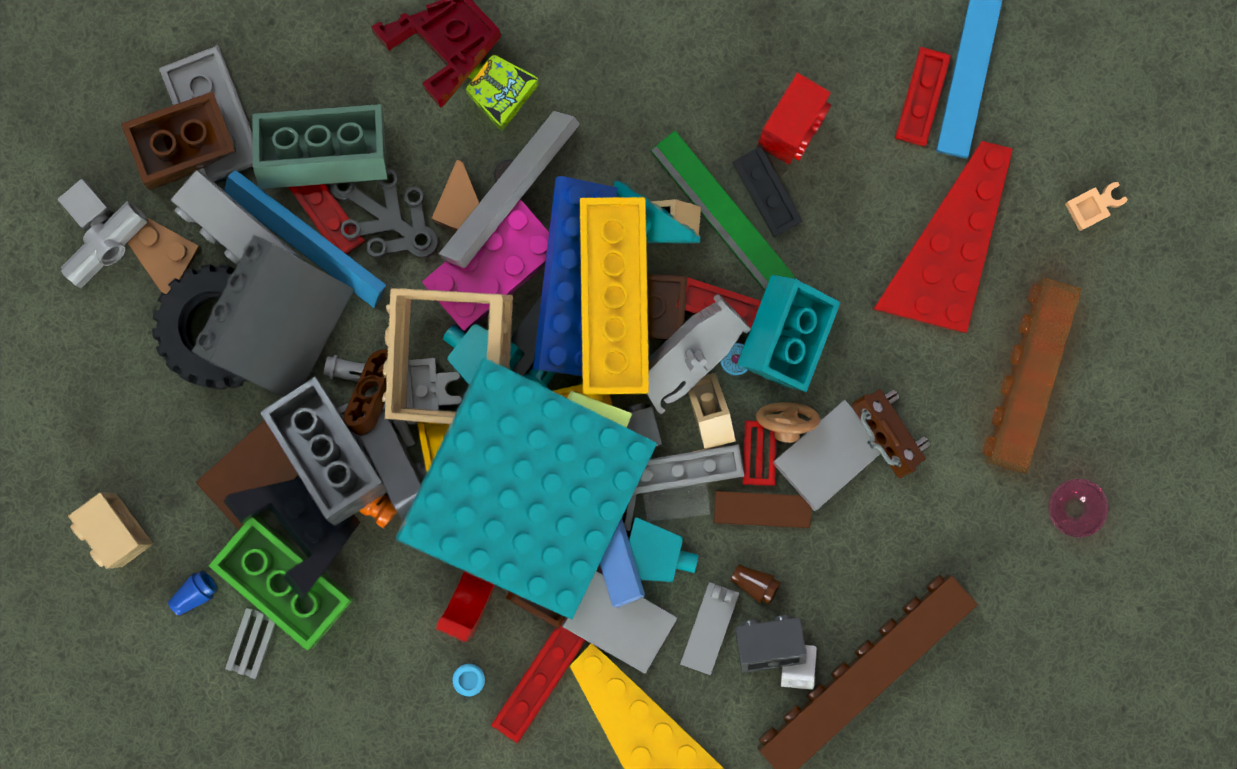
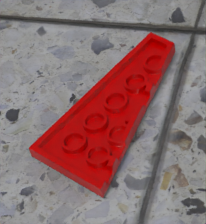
(947, 261)

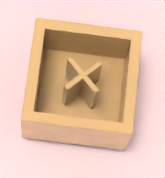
(109, 530)

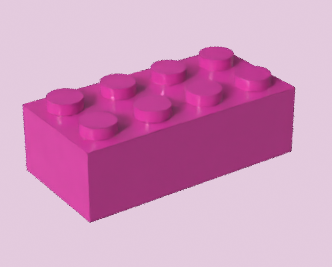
(500, 267)

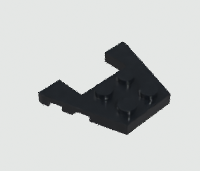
(303, 521)

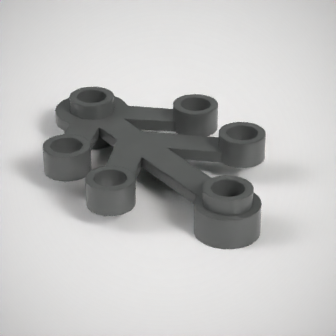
(389, 219)

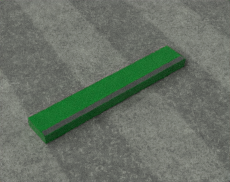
(719, 210)

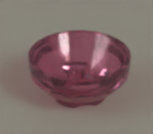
(1094, 505)

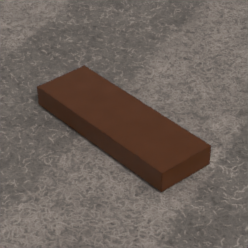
(761, 509)

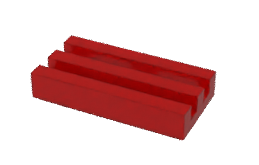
(759, 456)

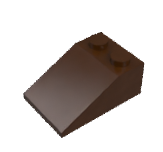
(178, 140)

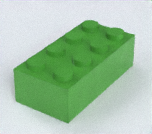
(256, 568)

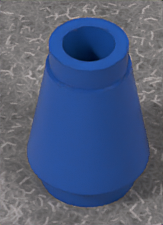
(194, 592)

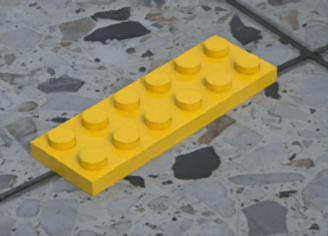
(614, 296)

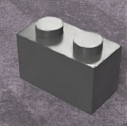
(770, 644)

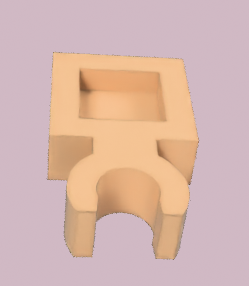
(1092, 206)

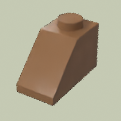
(456, 200)

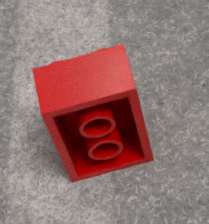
(795, 120)

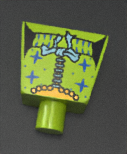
(500, 89)

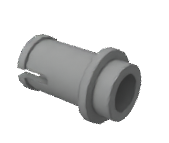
(343, 369)

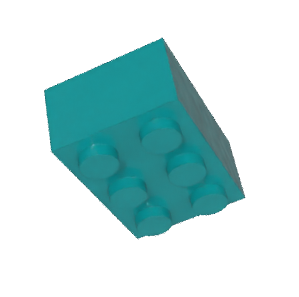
(789, 333)

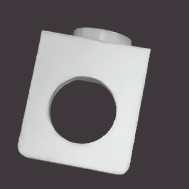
(801, 675)

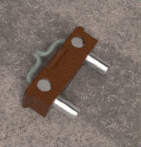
(889, 432)

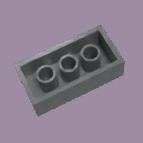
(324, 451)

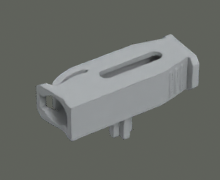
(693, 351)

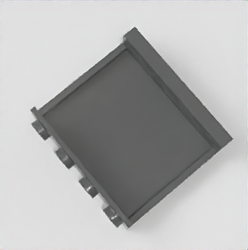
(272, 318)

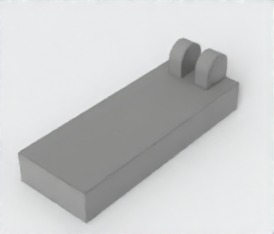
(709, 628)

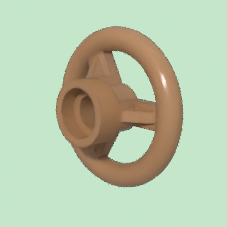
(787, 424)

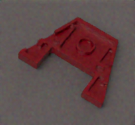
(455, 33)

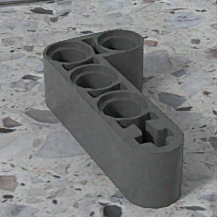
(393, 463)

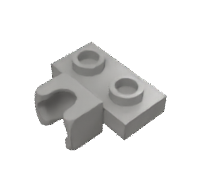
(428, 388)

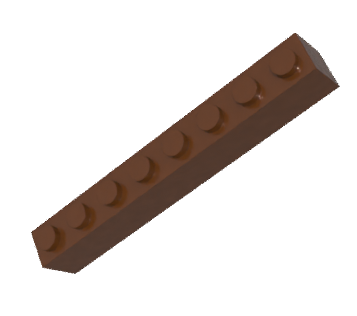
(867, 675)

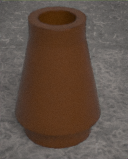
(757, 584)

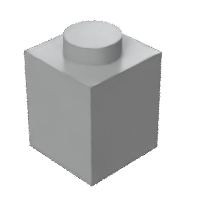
(85, 205)

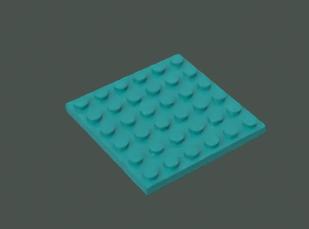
(526, 489)

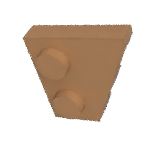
(163, 253)

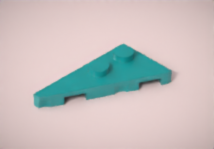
(660, 224)

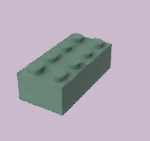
(319, 146)

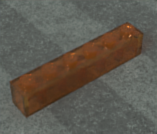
(1032, 375)

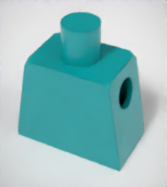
(471, 349)
(659, 552)

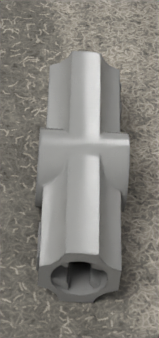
(104, 244)

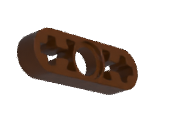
(371, 405)

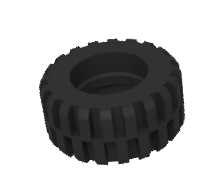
(174, 326)

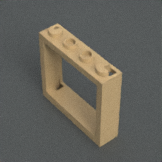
(397, 340)

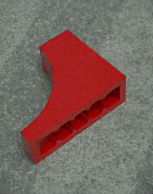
(466, 607)

